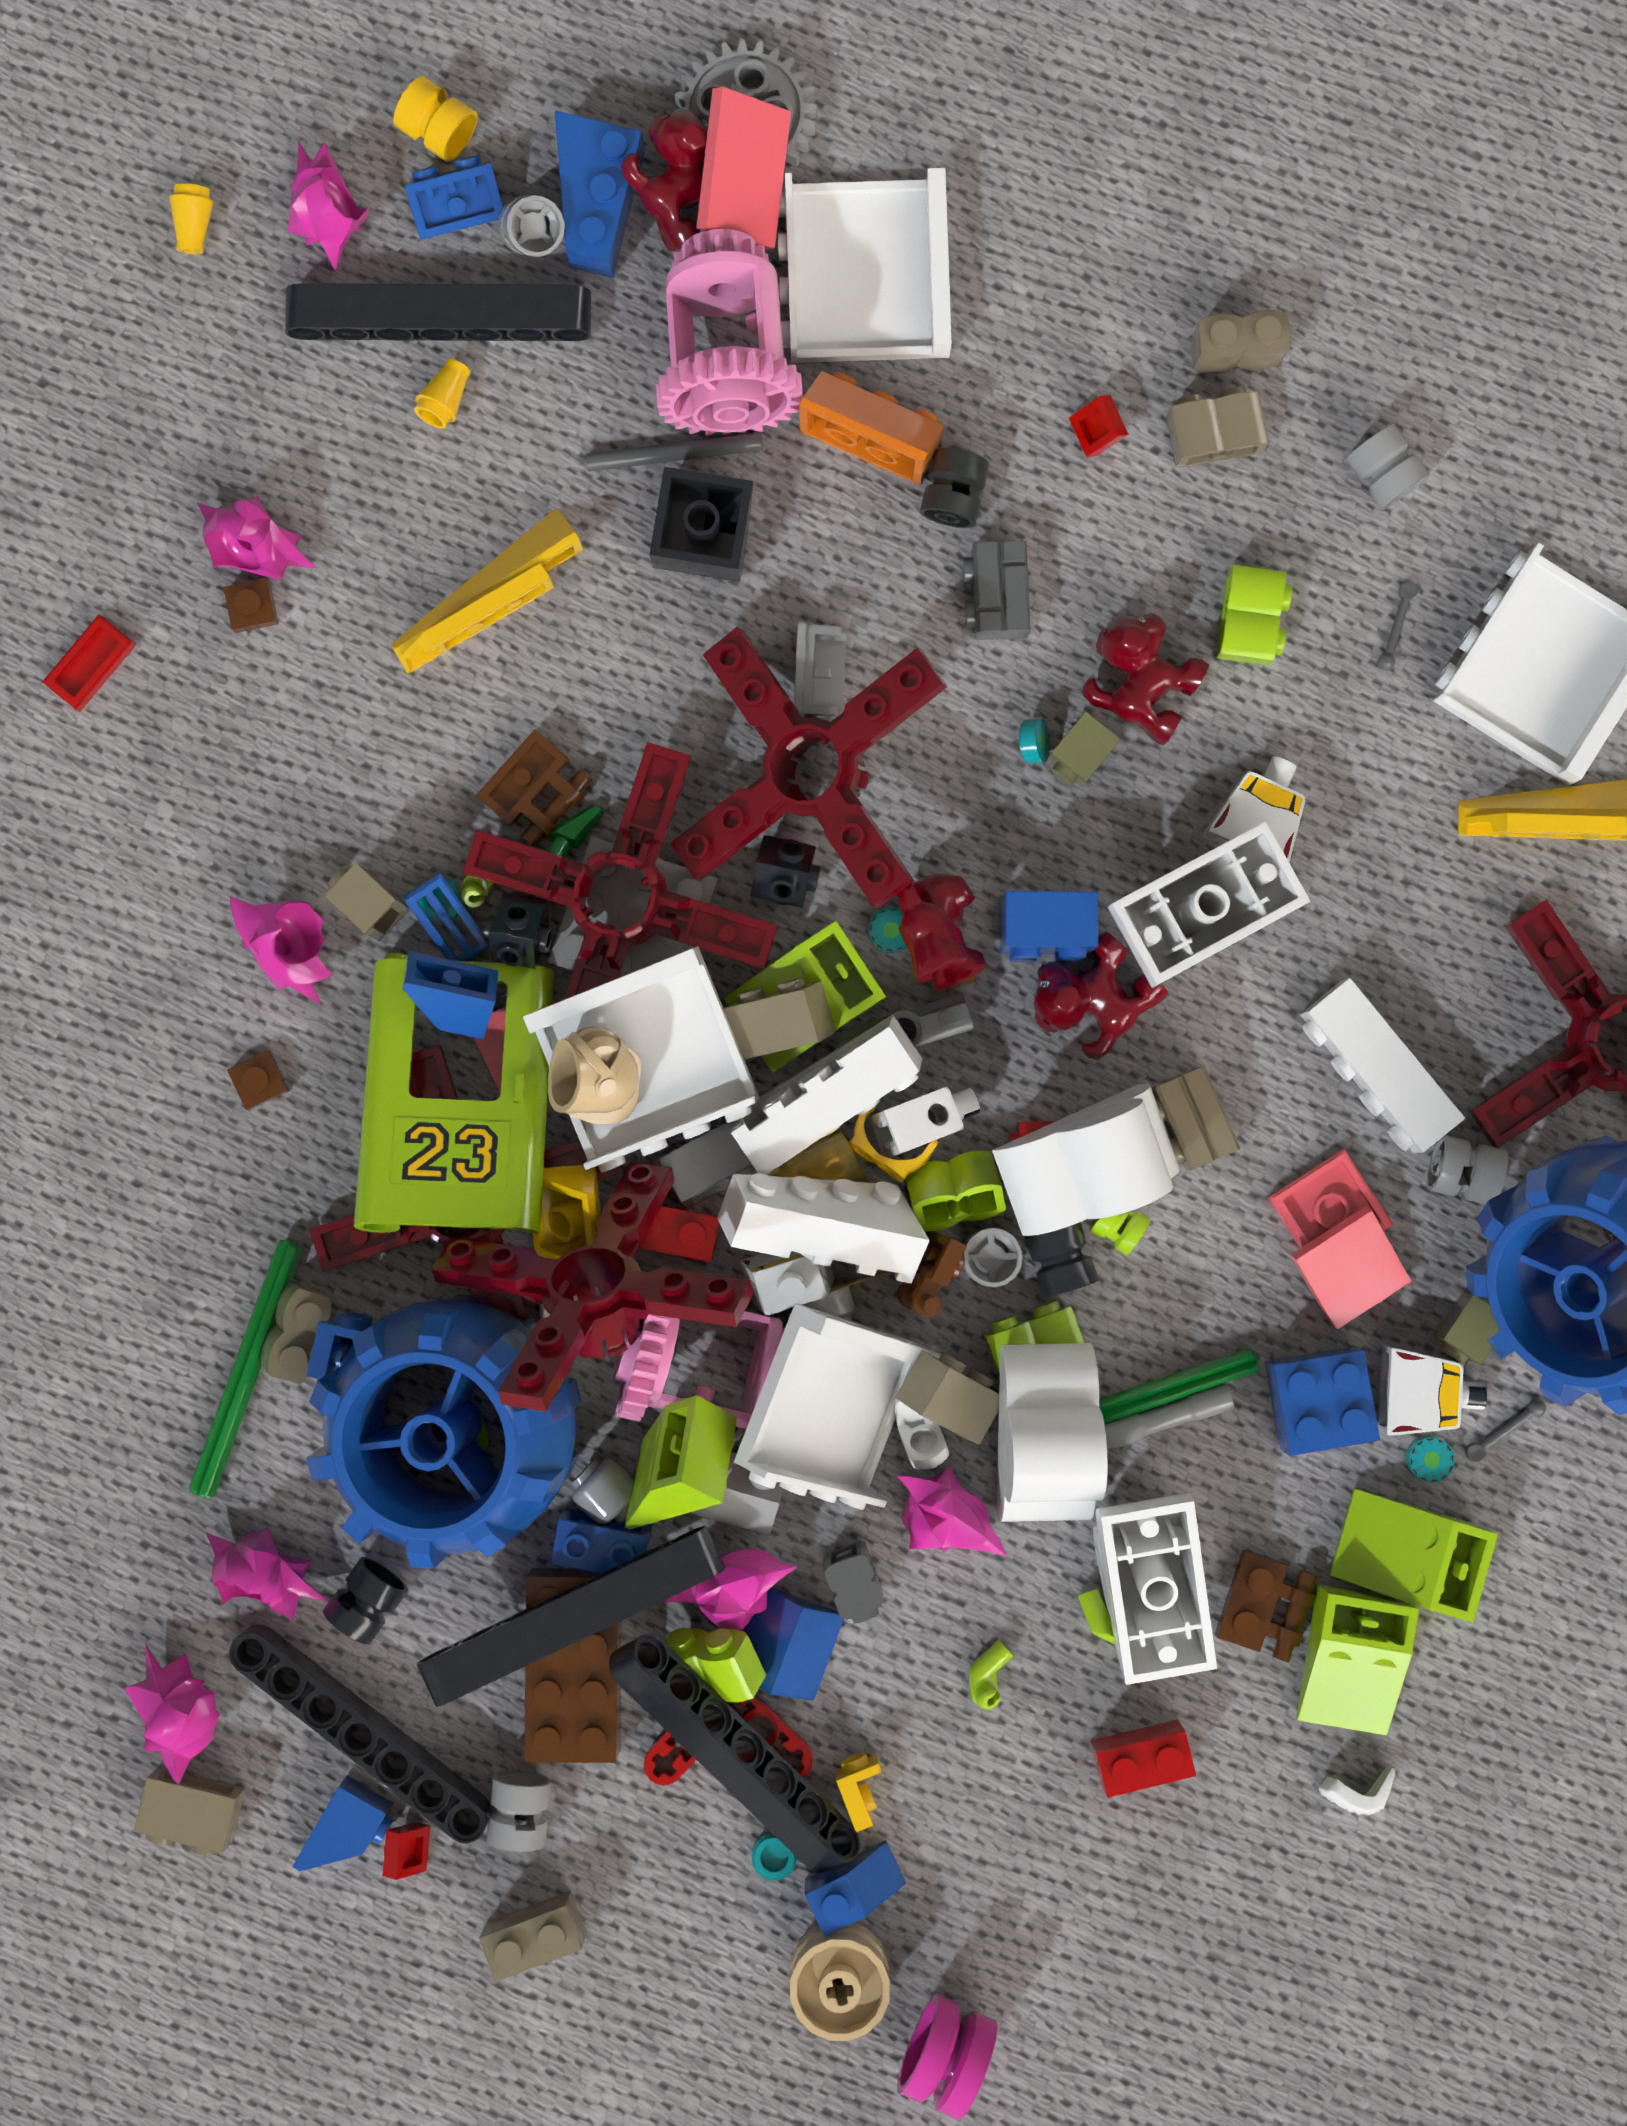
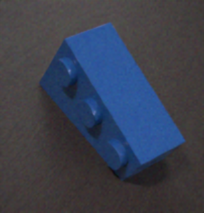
(594, 189)

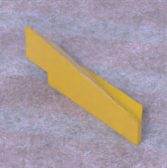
(492, 593)
(1569, 812)

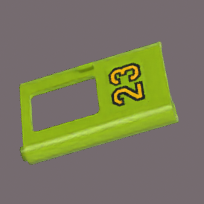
(450, 1156)

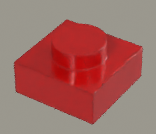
(1098, 426)
(406, 1850)

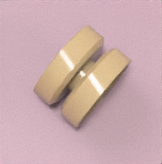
(843, 2007)

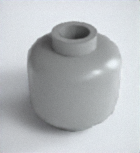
(603, 1491)

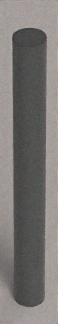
(674, 451)

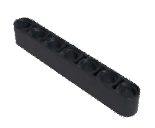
(438, 312)
(571, 1616)
(734, 1753)
(368, 1755)

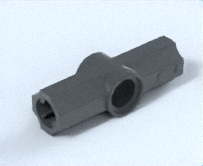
(933, 1021)

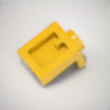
(858, 1797)

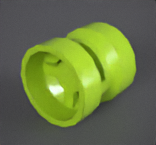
(1128, 1234)

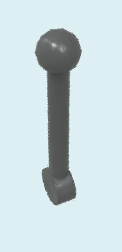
(1406, 592)
(1476, 1452)

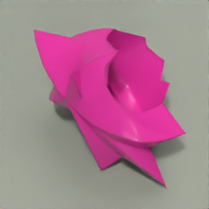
(322, 204)
(249, 539)
(284, 942)
(946, 1516)
(260, 1573)
(737, 1591)
(175, 1711)

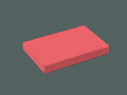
(743, 166)

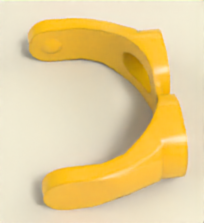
(894, 1168)

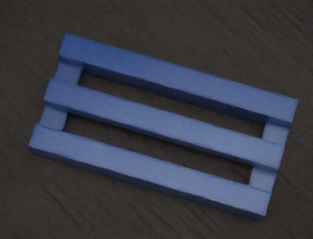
(425, 889)

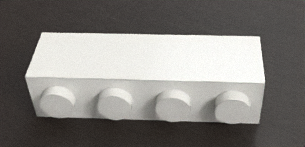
(1381, 1067)

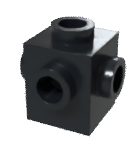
(784, 871)
(519, 930)

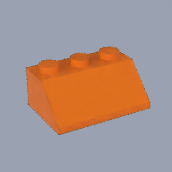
(870, 426)

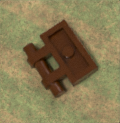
(524, 778)
(938, 1266)
(1252, 1602)

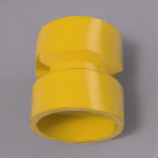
(440, 121)

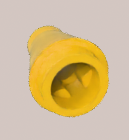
(191, 216)
(442, 395)

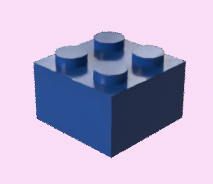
(1048, 924)
(1322, 1401)

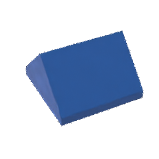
(793, 1643)

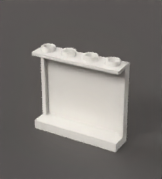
(866, 270)
(1543, 668)
(685, 1052)
(827, 1408)

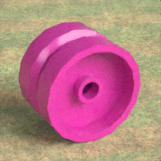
(947, 2057)

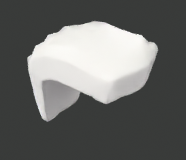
(920, 1438)
(1349, 1799)

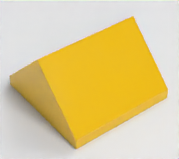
(567, 1210)

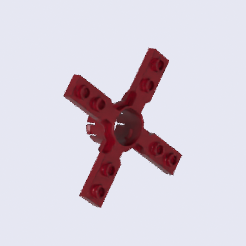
(788, 734)
(638, 847)
(1577, 1067)
(342, 1244)
(608, 1263)

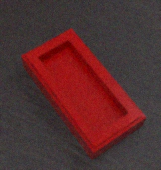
(89, 663)

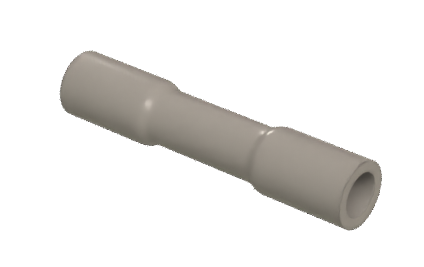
(1192, 1408)

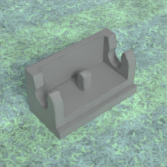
(820, 671)
(707, 1165)

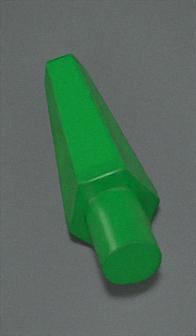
(574, 830)

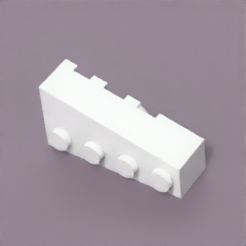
(827, 1095)
(825, 1222)

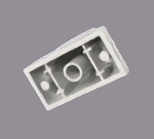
(1208, 904)
(1089, 1163)
(1050, 1433)
(1155, 1587)

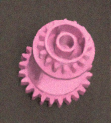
(730, 385)
(647, 1363)

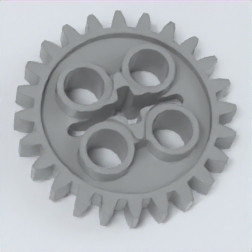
(734, 69)

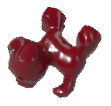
(682, 144)
(1133, 646)
(932, 933)
(1065, 998)

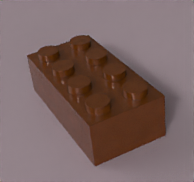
(571, 1693)

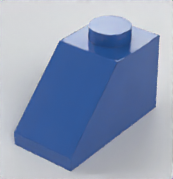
(451, 993)
(346, 1826)
(853, 1888)

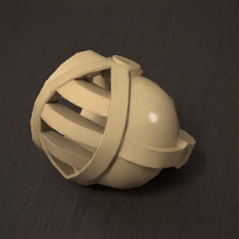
(594, 1076)

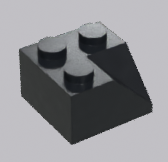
(701, 524)

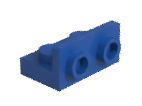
(454, 198)
(334, 1340)
(596, 1547)

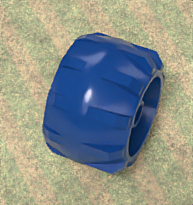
(1554, 1293)
(357, 1453)

